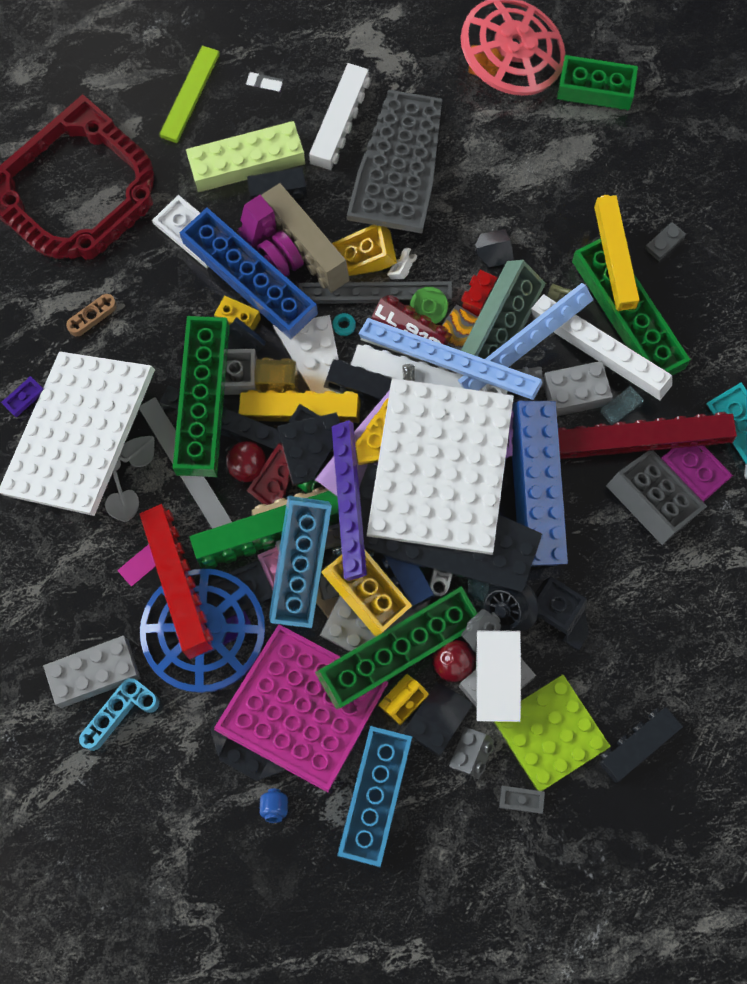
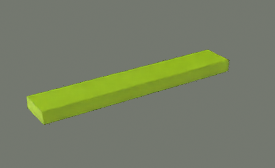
(189, 94)

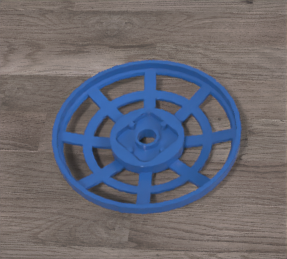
(218, 627)

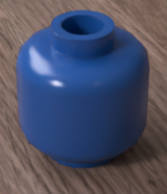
(273, 805)

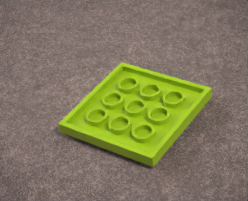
(553, 734)

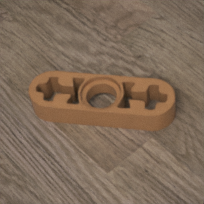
(106, 310)

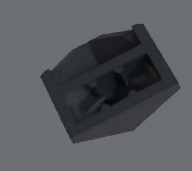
(494, 248)

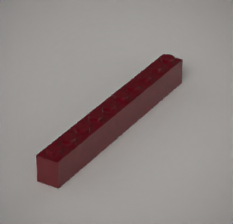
(647, 436)

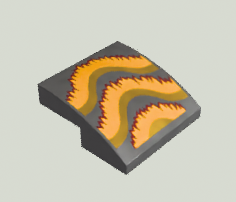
(459, 325)

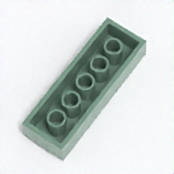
(505, 309)

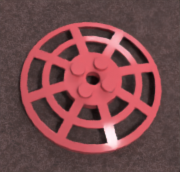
(512, 50)

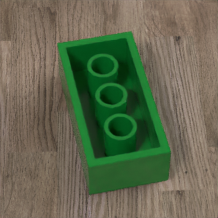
(597, 82)

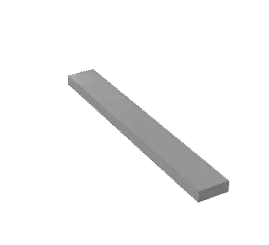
(196, 485)

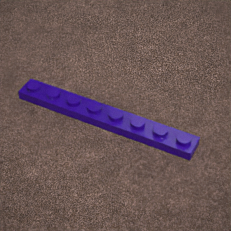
(349, 501)

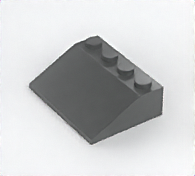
(656, 496)

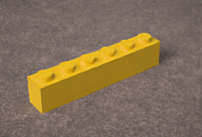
(281, 406)

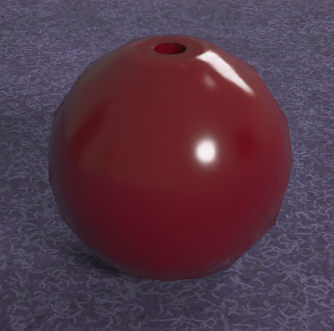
(245, 461)
(454, 661)

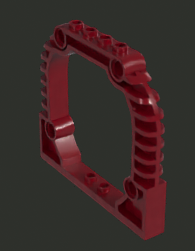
(78, 119)

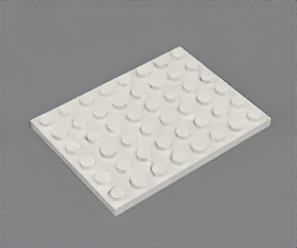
(76, 432)
(441, 466)

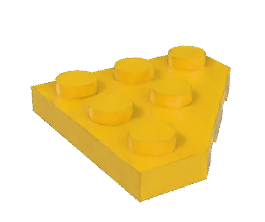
(369, 443)

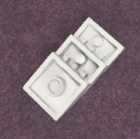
(498, 676)

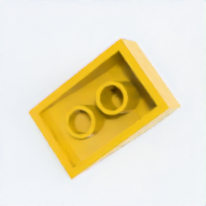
(367, 250)

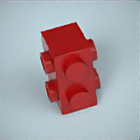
(479, 292)

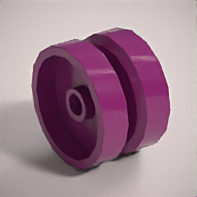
(281, 253)

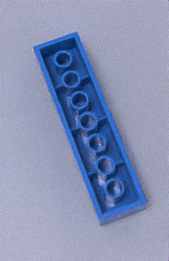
(249, 273)
(539, 478)

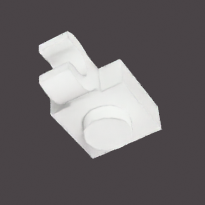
(401, 269)

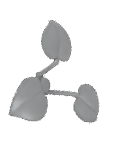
(139, 454)

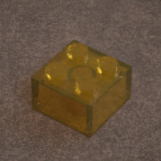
(276, 375)

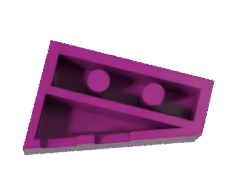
(257, 222)

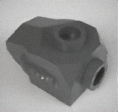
(483, 622)

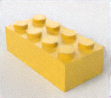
(370, 597)

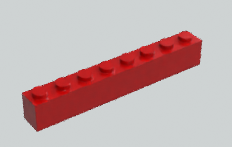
(176, 582)

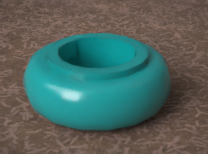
(344, 331)

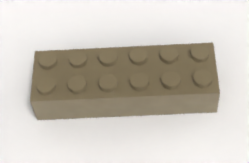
(312, 244)

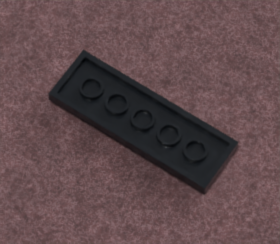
(249, 574)

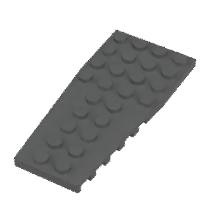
(399, 164)

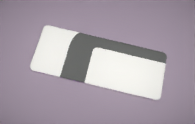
(264, 81)

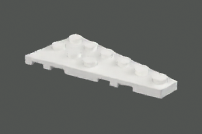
(313, 351)

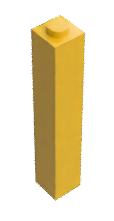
(616, 253)

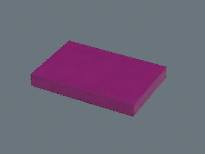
(698, 469)

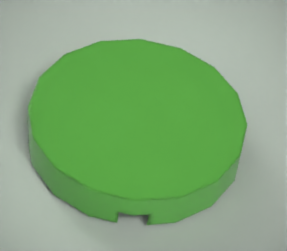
(431, 303)

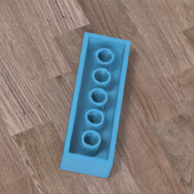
(300, 561)
(375, 796)

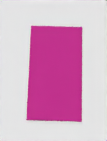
(138, 566)

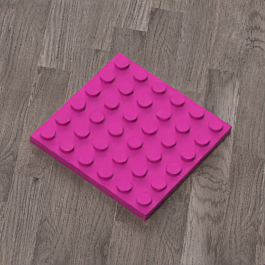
(289, 716)

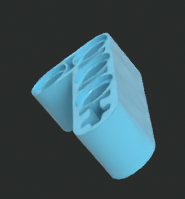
(116, 717)

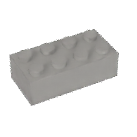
(91, 671)

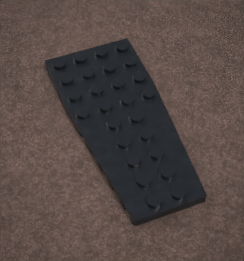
(506, 567)

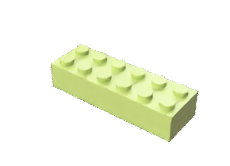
(245, 155)

